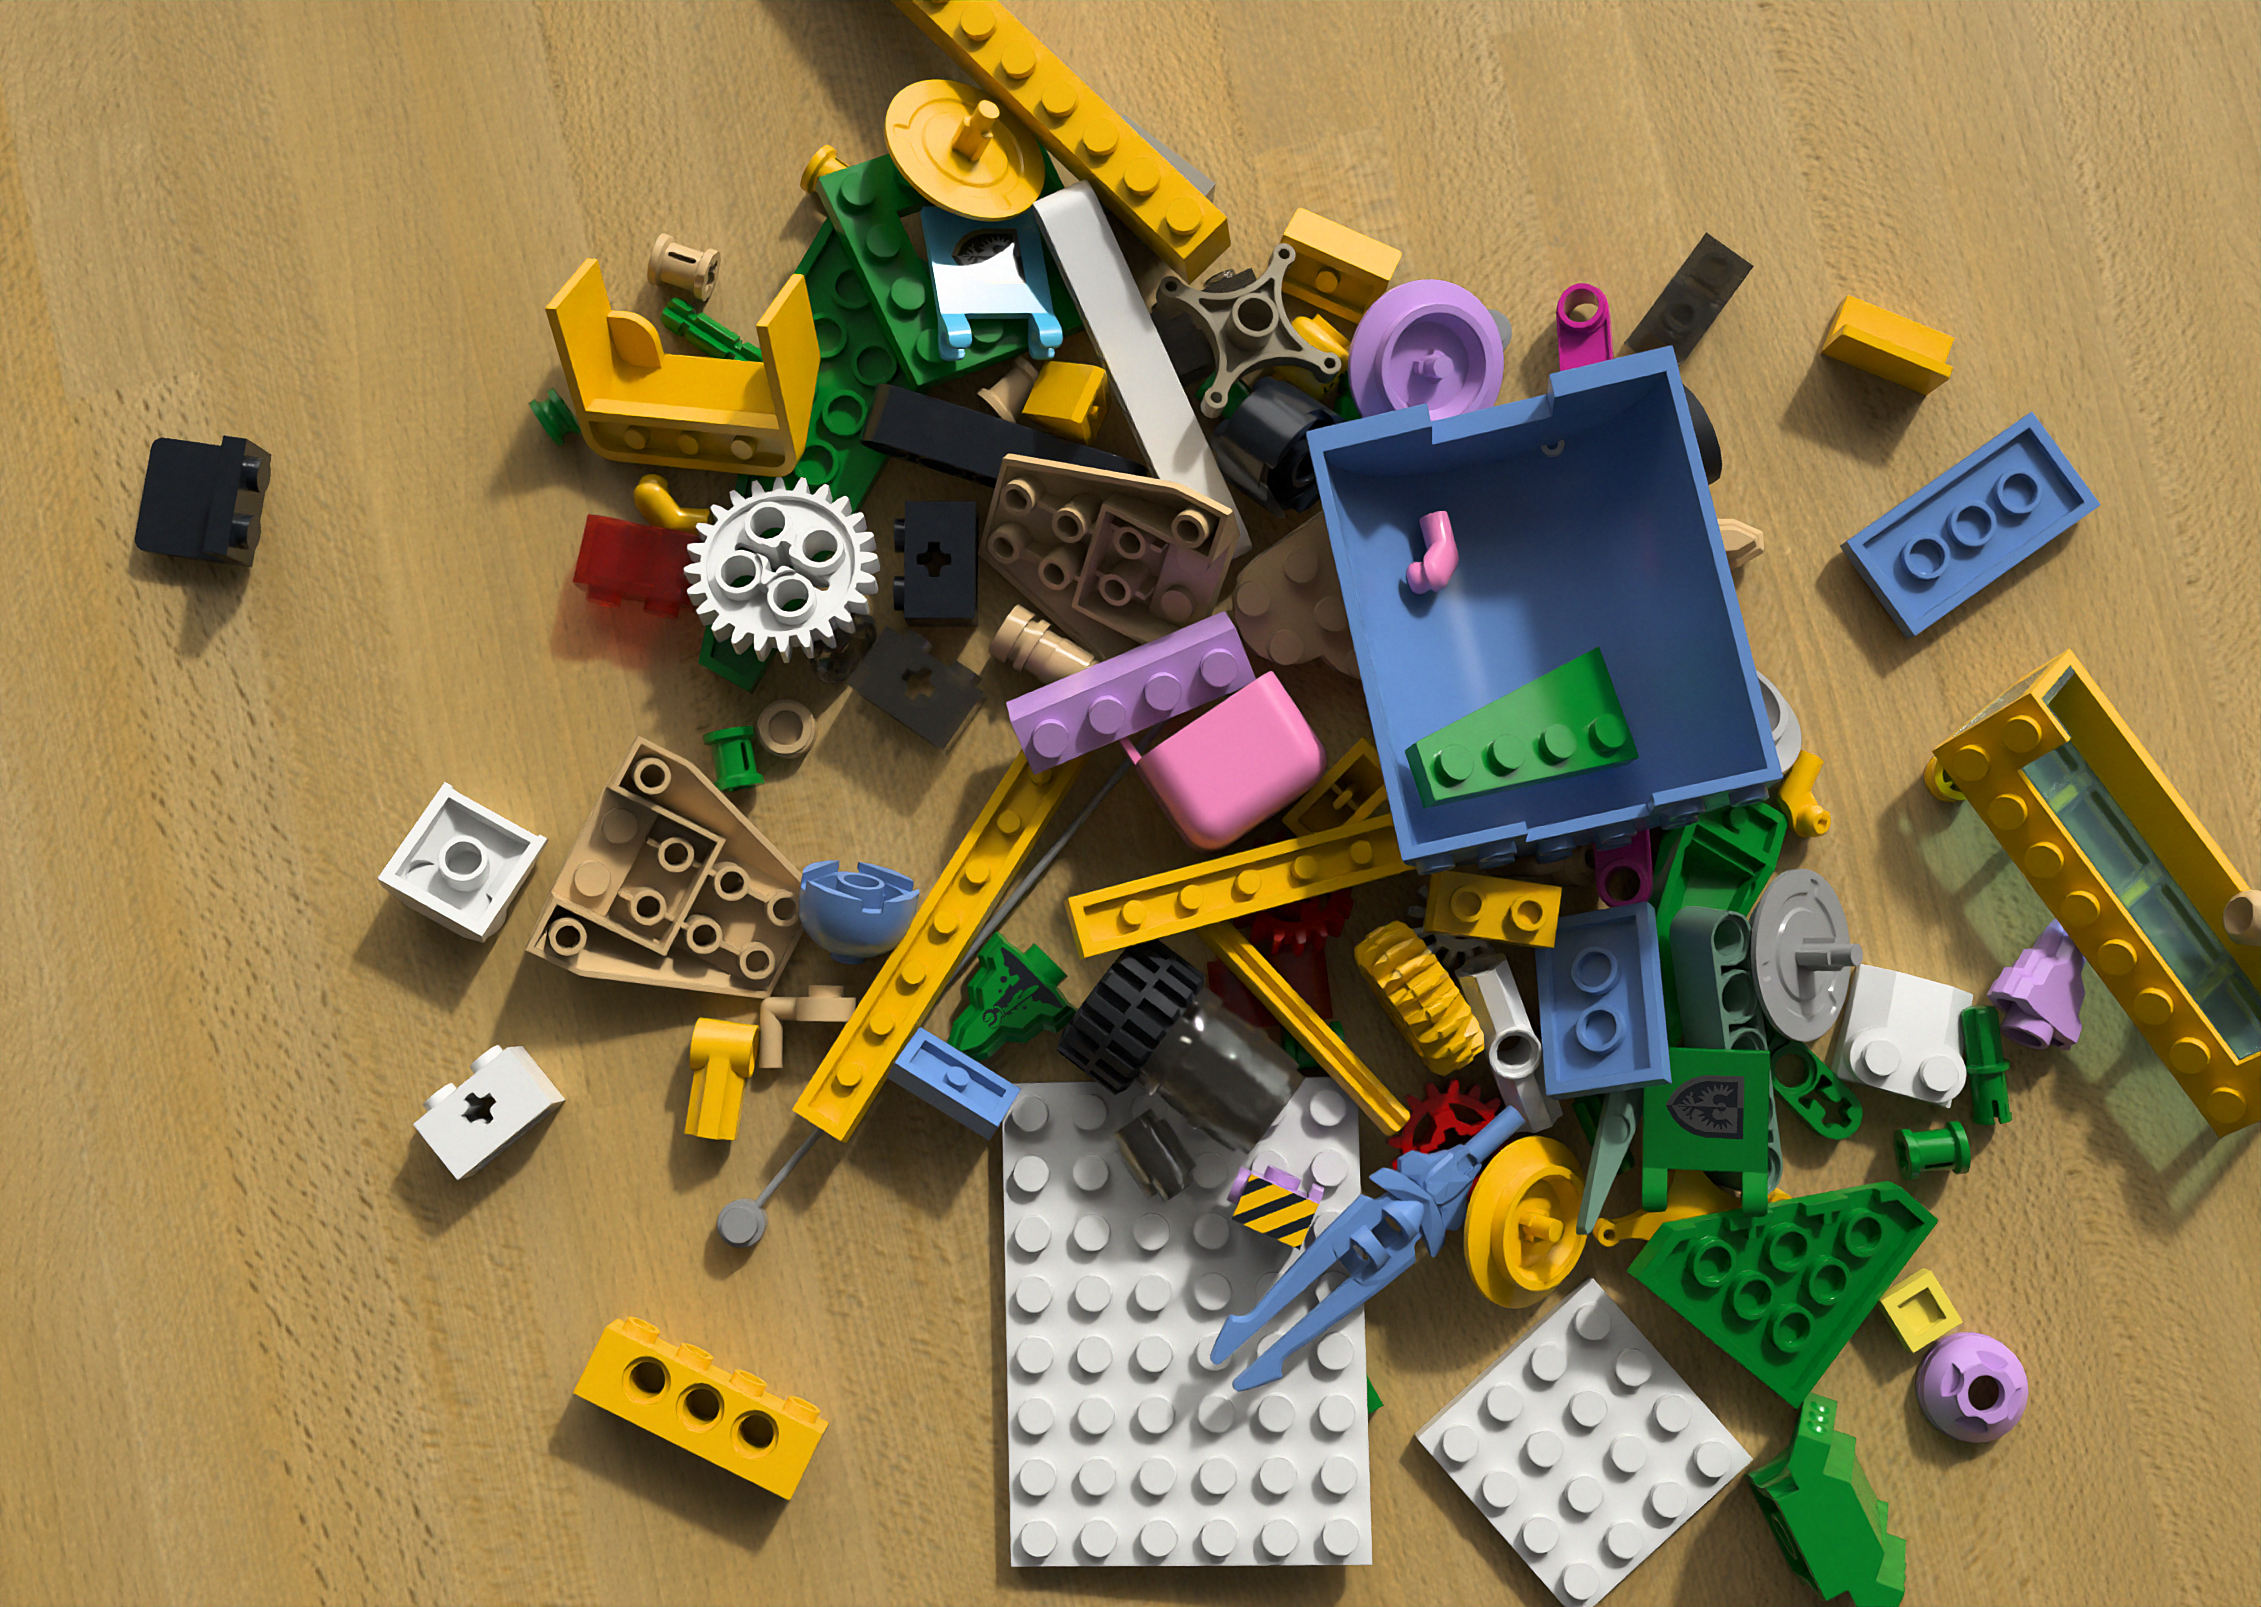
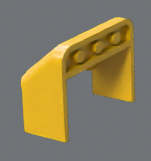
(686, 408)

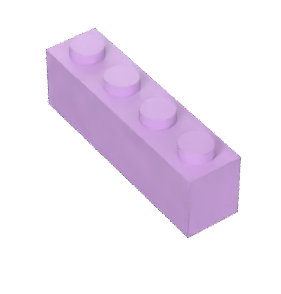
(1130, 692)

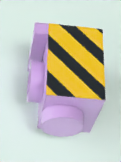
(1274, 1204)

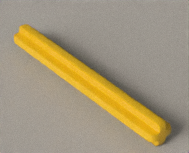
(1305, 1026)

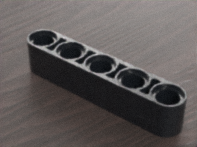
(966, 440)

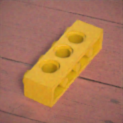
(615, 1385)

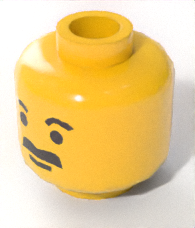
(1324, 338)

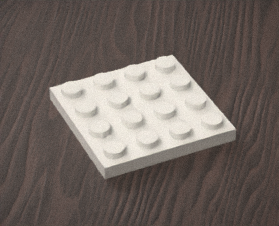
(1583, 1447)

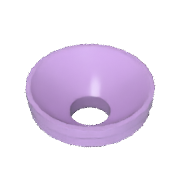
(1945, 1380)

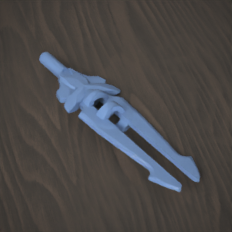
(1420, 1197)

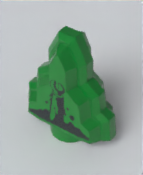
(1010, 999)

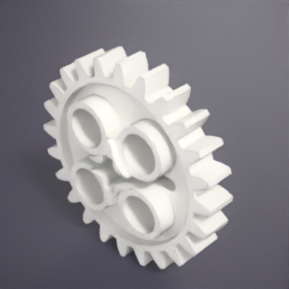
(755, 610)

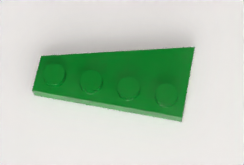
(1532, 736)

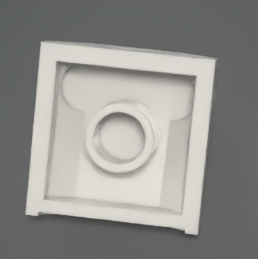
(462, 865)
(1903, 1036)

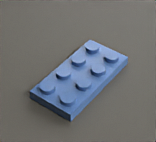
(1970, 525)

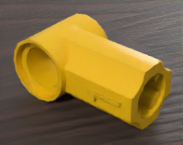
(722, 1060)

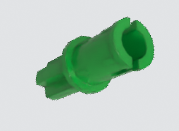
(1985, 1065)

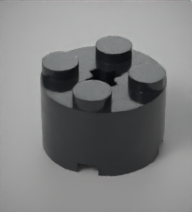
(1267, 448)

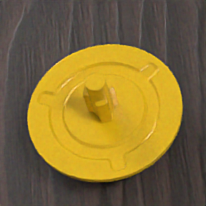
(964, 150)
(1524, 1222)

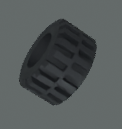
(1130, 1013)

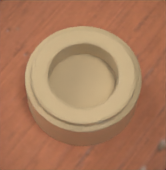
(787, 729)

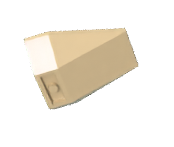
(1108, 550)
(671, 887)

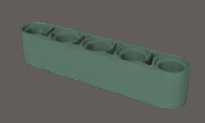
(1721, 1002)

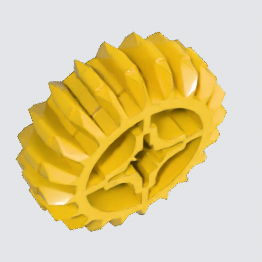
(1419, 997)

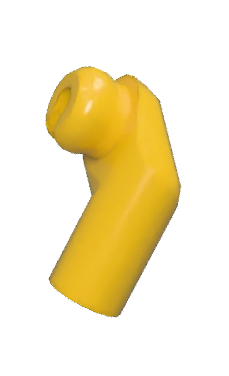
(662, 511)
(1797, 801)

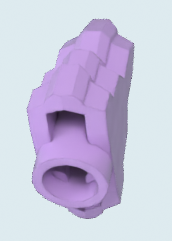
(2042, 992)

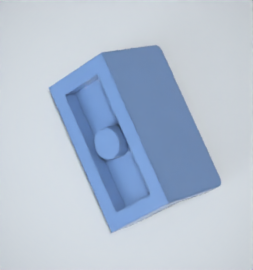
(953, 1083)

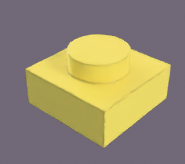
(1918, 1310)

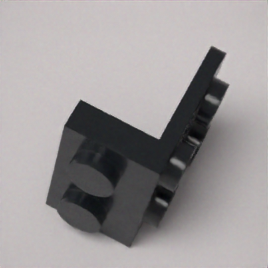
(204, 500)

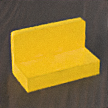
(1336, 266)
(1889, 346)

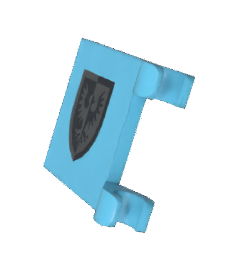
(988, 274)

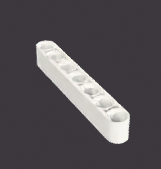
(1129, 345)

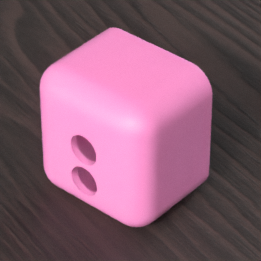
(1233, 766)

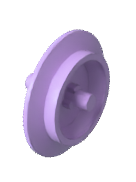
(1426, 347)

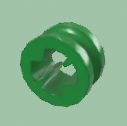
(555, 417)

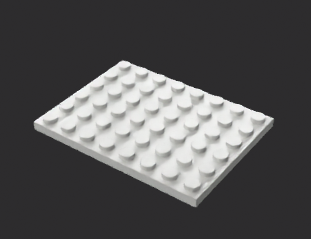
(1113, 1304)

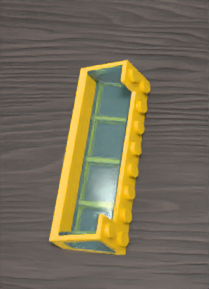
(2121, 875)

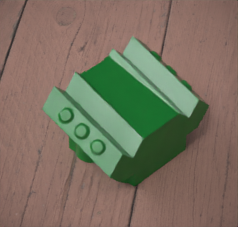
(1828, 1513)

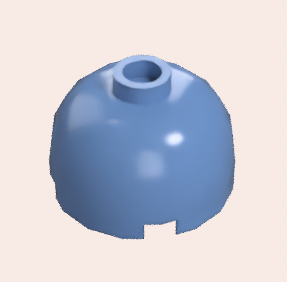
(856, 912)

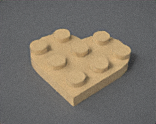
(1293, 604)

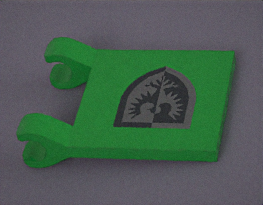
(1709, 1122)

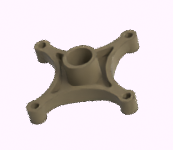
(1248, 329)

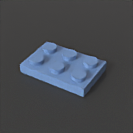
(1603, 1004)

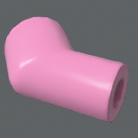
(1440, 557)

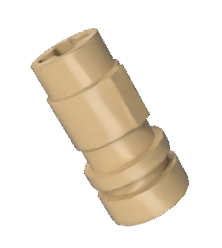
(1037, 648)

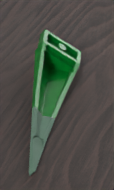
(1709, 865)

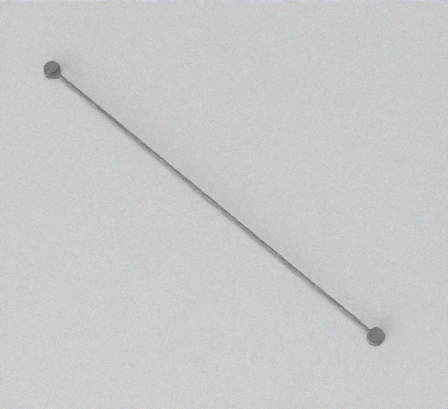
(745, 1219)

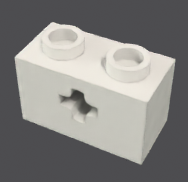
(521, 1098)

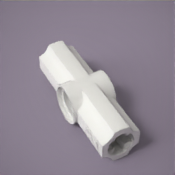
(1500, 1013)

